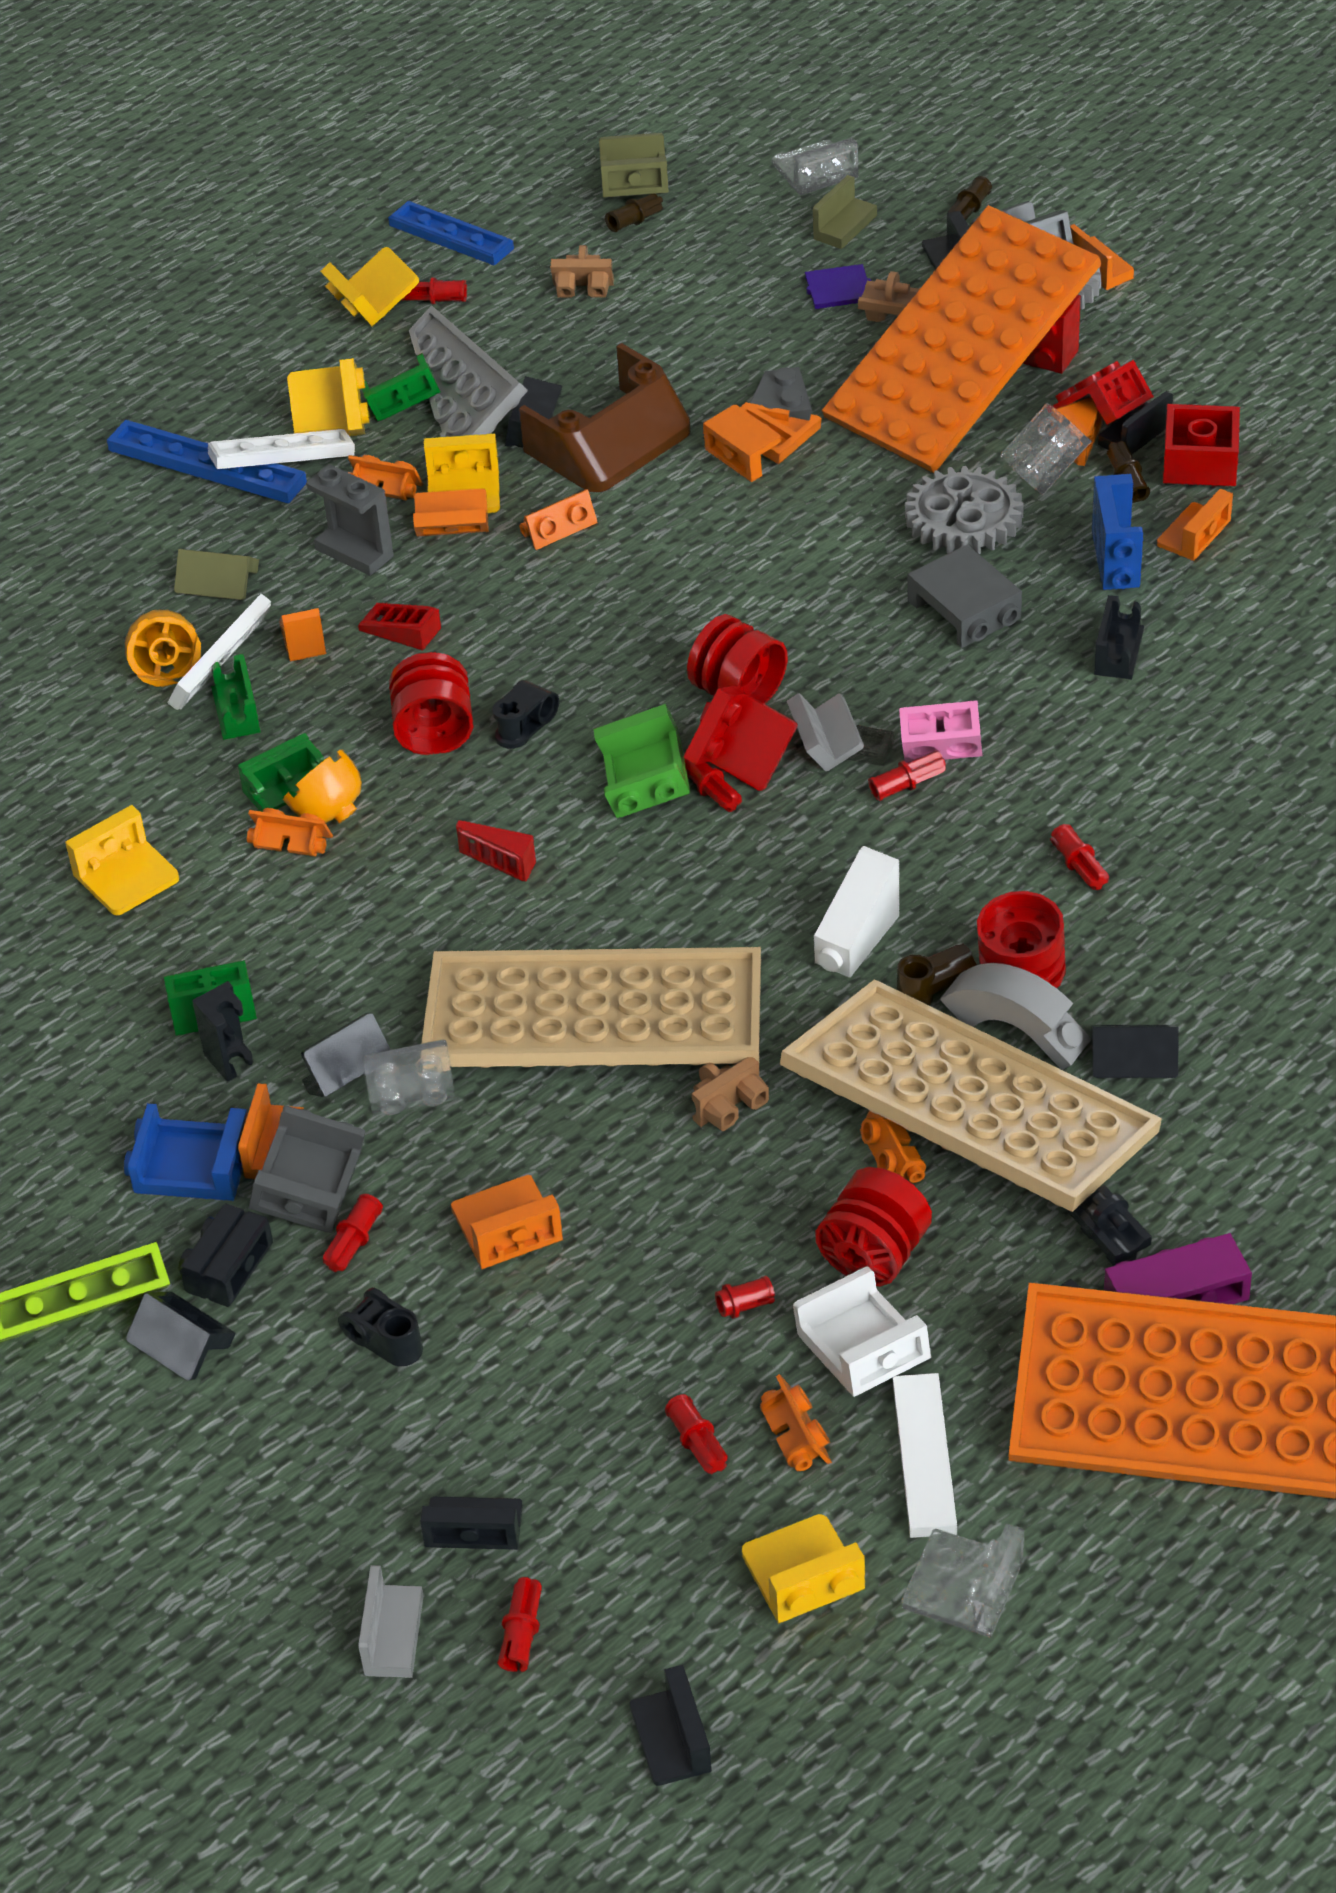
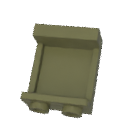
(633, 165)

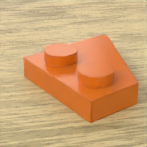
(791, 430)

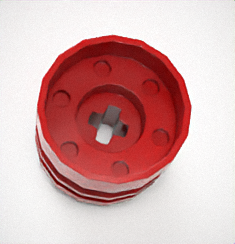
(737, 656)
(430, 703)
(1025, 933)
(874, 1224)

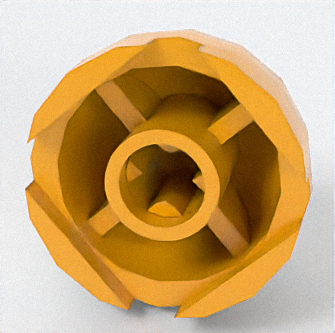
(162, 640)
(328, 790)

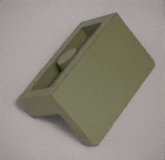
(841, 215)
(213, 574)

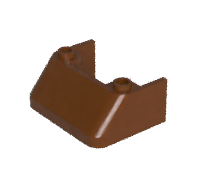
(617, 439)

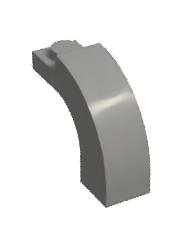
(1022, 1000)

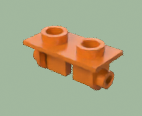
(398, 478)
(559, 520)
(303, 832)
(890, 1147)
(805, 1438)

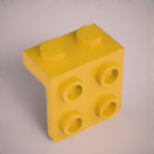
(374, 287)
(328, 399)
(464, 465)
(119, 862)
(804, 1567)

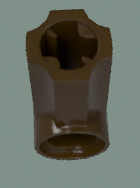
(925, 976)

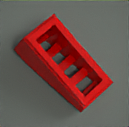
(411, 624)
(498, 848)

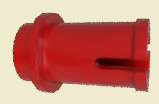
(744, 1296)

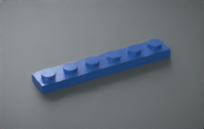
(192, 458)

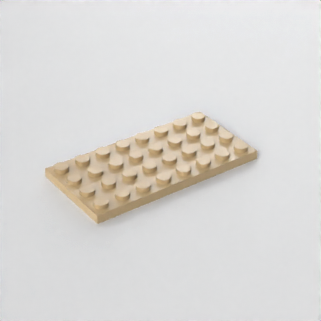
(595, 1006)
(972, 1094)

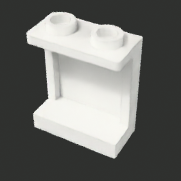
(860, 1332)

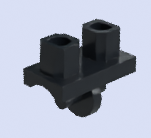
(1111, 1225)

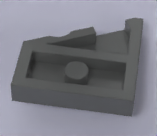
(784, 390)

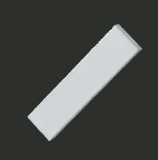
(280, 448)
(219, 652)
(924, 1454)

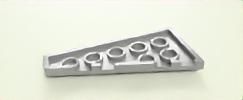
(472, 385)

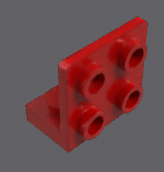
(1113, 390)
(741, 737)

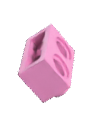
(943, 728)

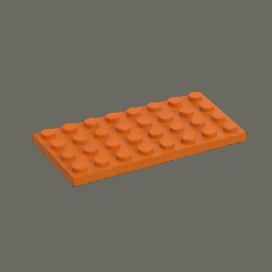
(961, 338)
(1177, 1390)

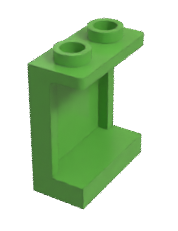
(642, 761)

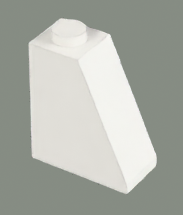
(859, 913)

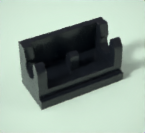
(541, 398)
(1118, 640)
(220, 1028)

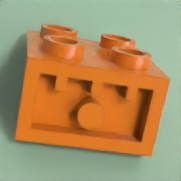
(508, 1221)

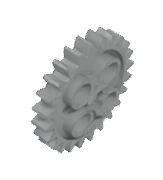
(964, 510)

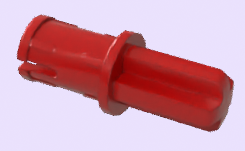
(439, 291)
(907, 775)
(712, 783)
(1079, 856)
(352, 1232)
(696, 1433)
(520, 1625)

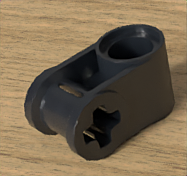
(523, 713)
(384, 1328)

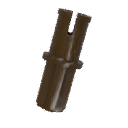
(971, 199)
(633, 212)
(1125, 464)

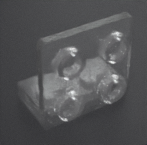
(818, 165)
(1045, 448)
(408, 1078)
(965, 1579)

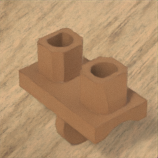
(582, 271)
(885, 297)
(724, 1088)

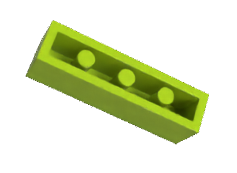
(81, 1291)

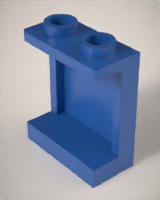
(1115, 541)
(186, 1156)

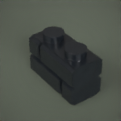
(225, 1254)

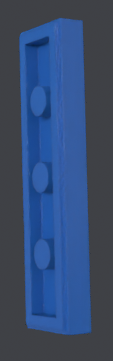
(451, 233)

